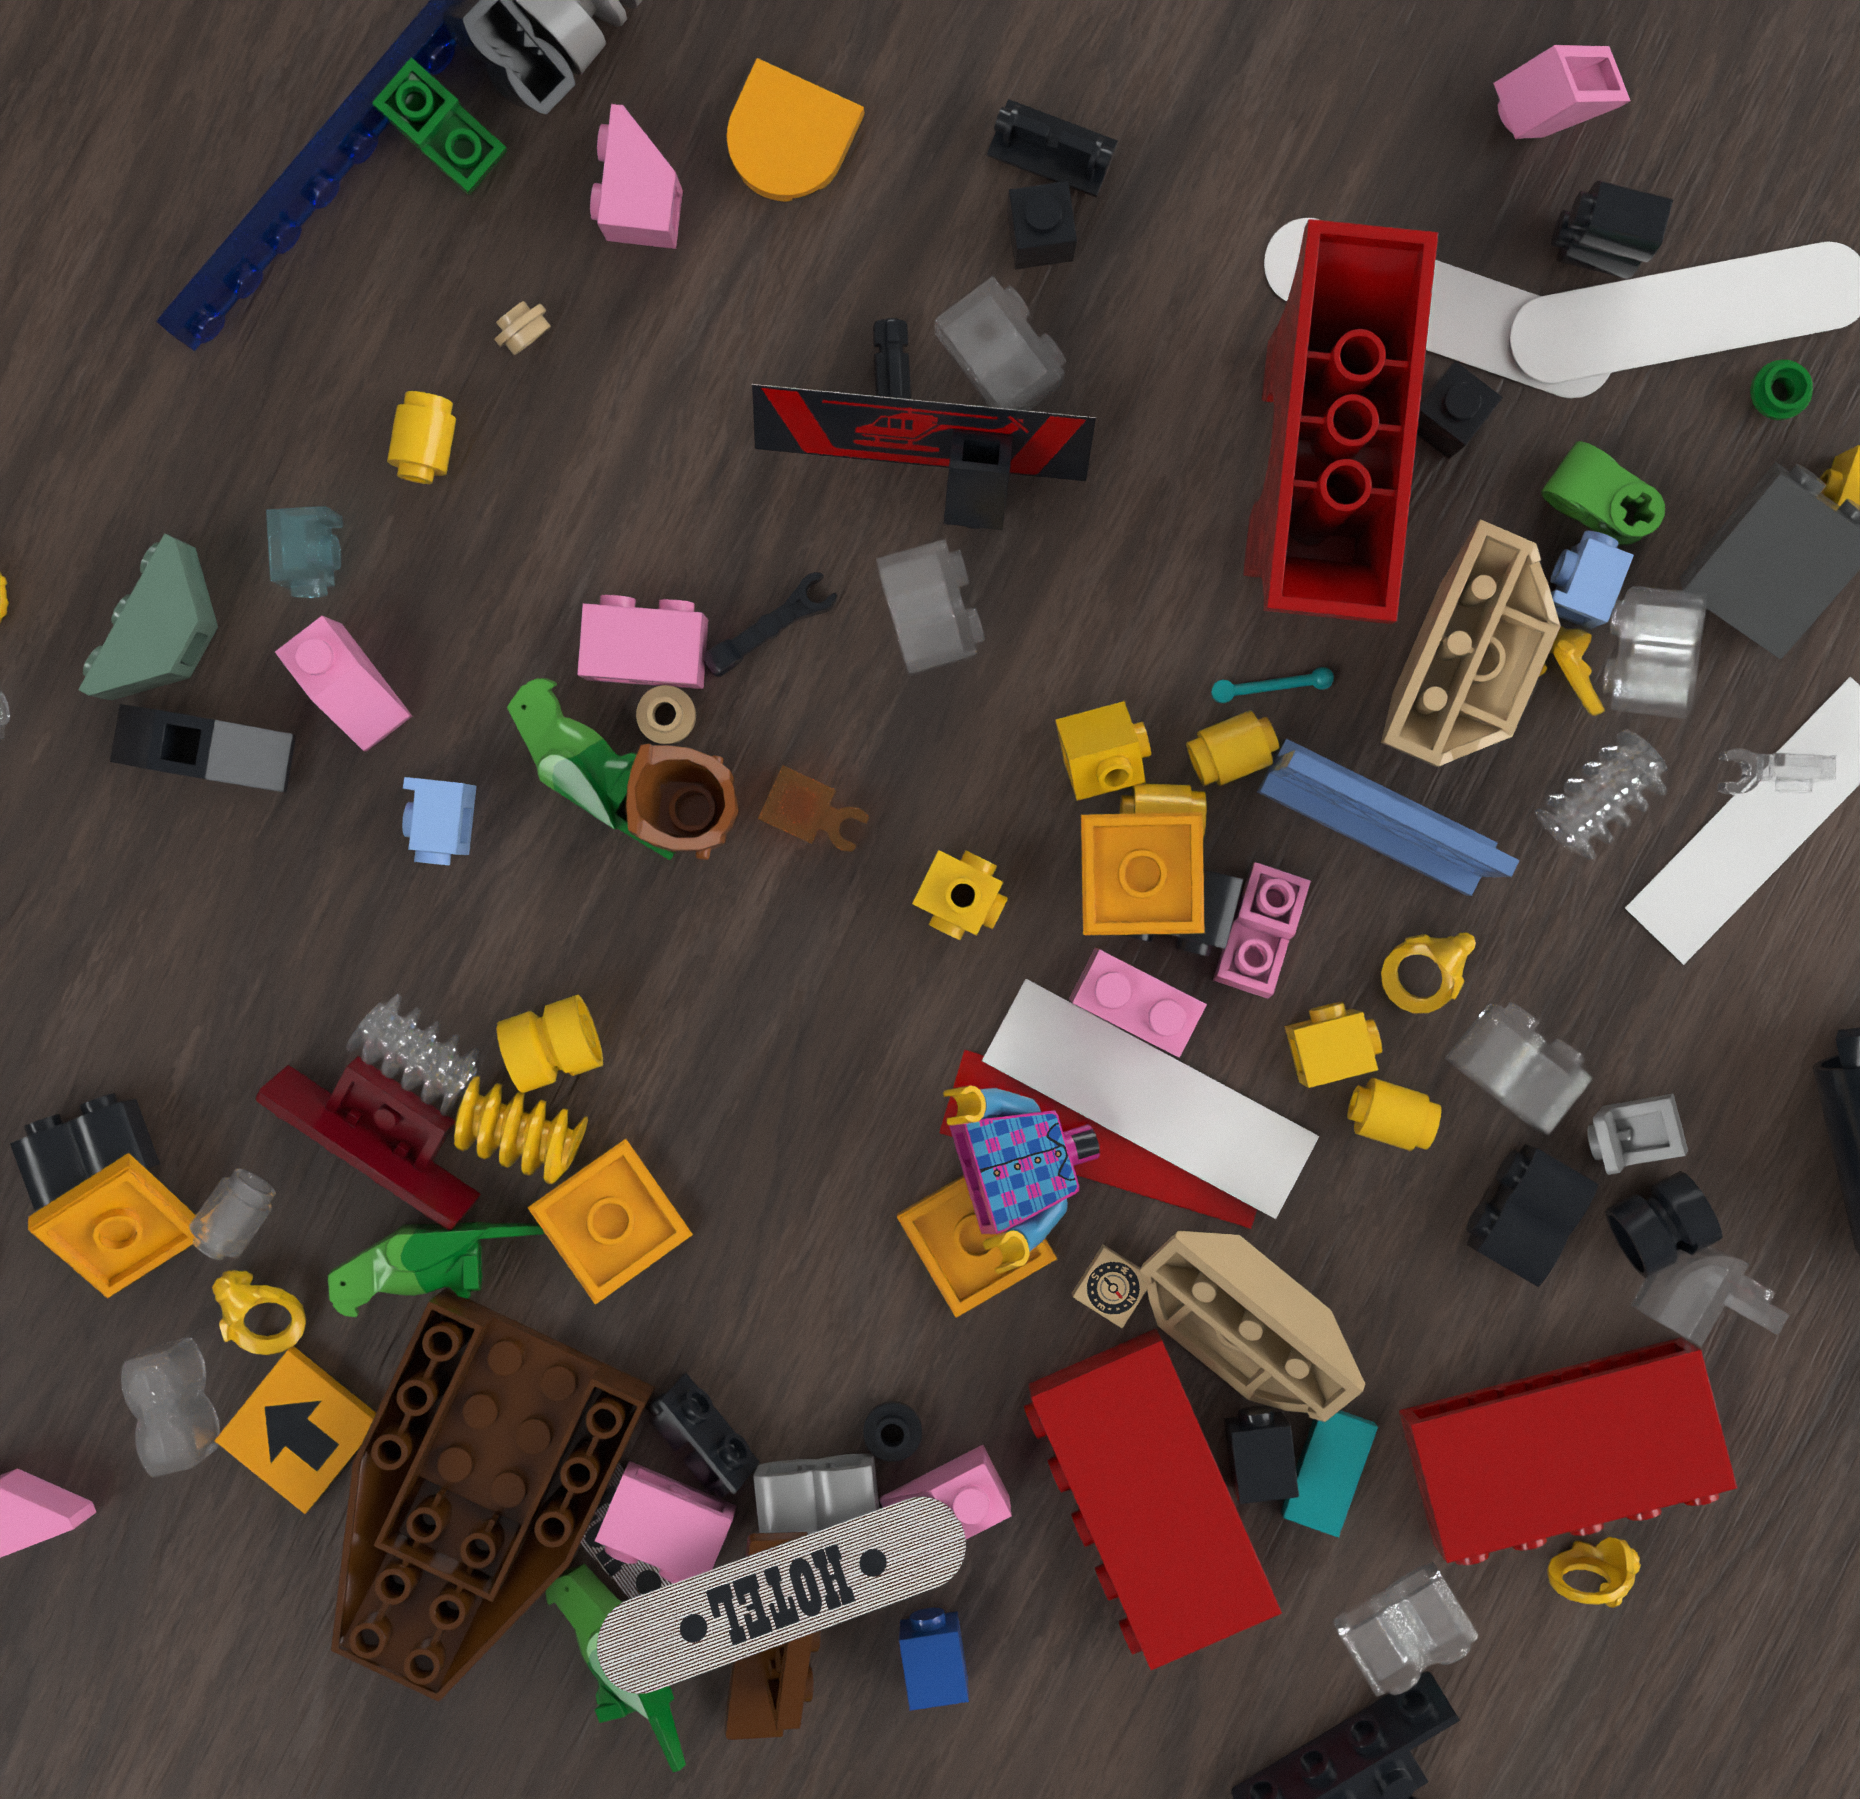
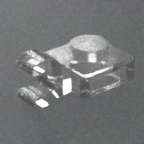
(1789, 771)

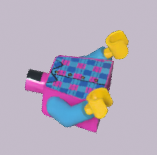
(1016, 1166)

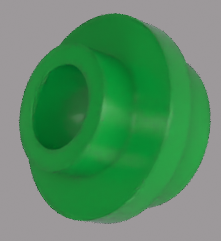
(1796, 381)

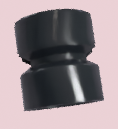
(1667, 1222)

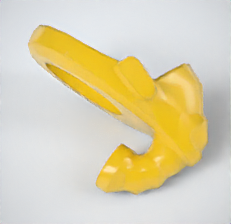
(1568, 651)
(1450, 957)
(238, 1296)
(1610, 1559)

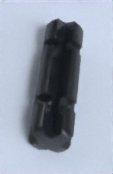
(891, 364)

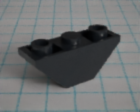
(202, 748)

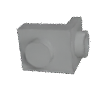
(1637, 1133)

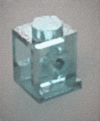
(303, 549)

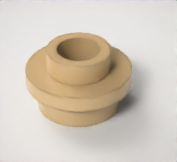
(521, 327)
(684, 719)

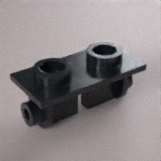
(1051, 147)
(720, 1454)

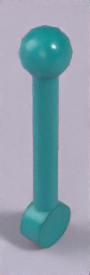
(1224, 690)

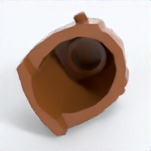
(680, 799)

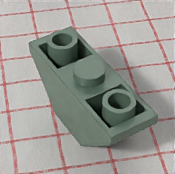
(156, 628)

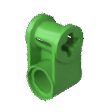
(1596, 490)

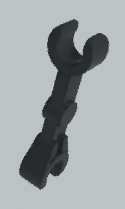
(730, 652)

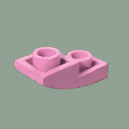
(1261, 930)

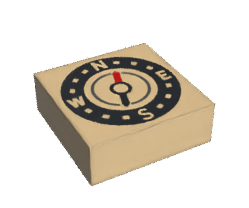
(1111, 1286)

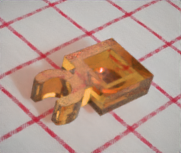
(804, 806)

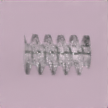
(1604, 794)
(415, 1053)

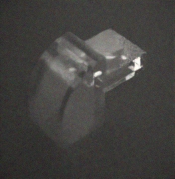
(1698, 1288)

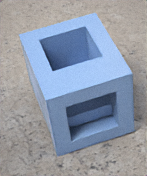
(1589, 579)
(438, 819)

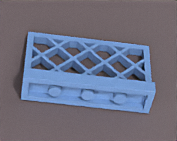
(1382, 819)

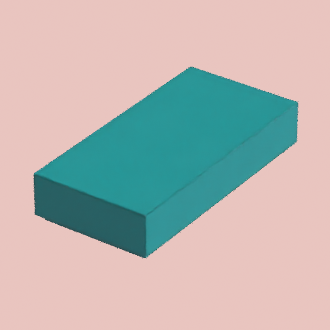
(1330, 1471)

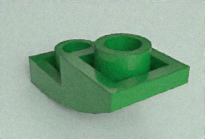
(439, 126)

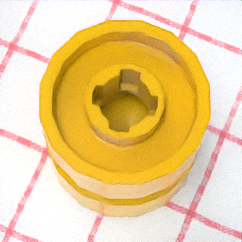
(541, 1046)

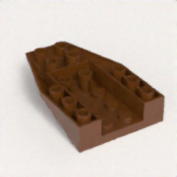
(472, 1490)

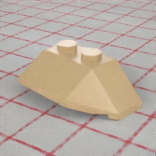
(1475, 651)
(1251, 1323)

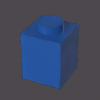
(933, 1659)

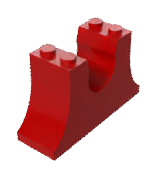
(1344, 423)

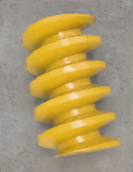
(517, 1132)

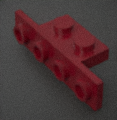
(378, 1132)

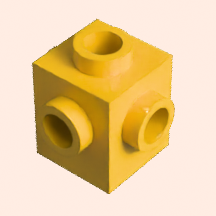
(939, 882)

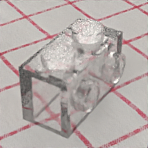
(1000, 349)

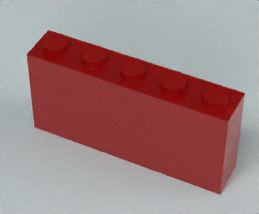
(1568, 1451)
(1150, 1500)

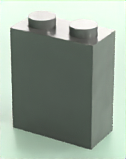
(1778, 558)

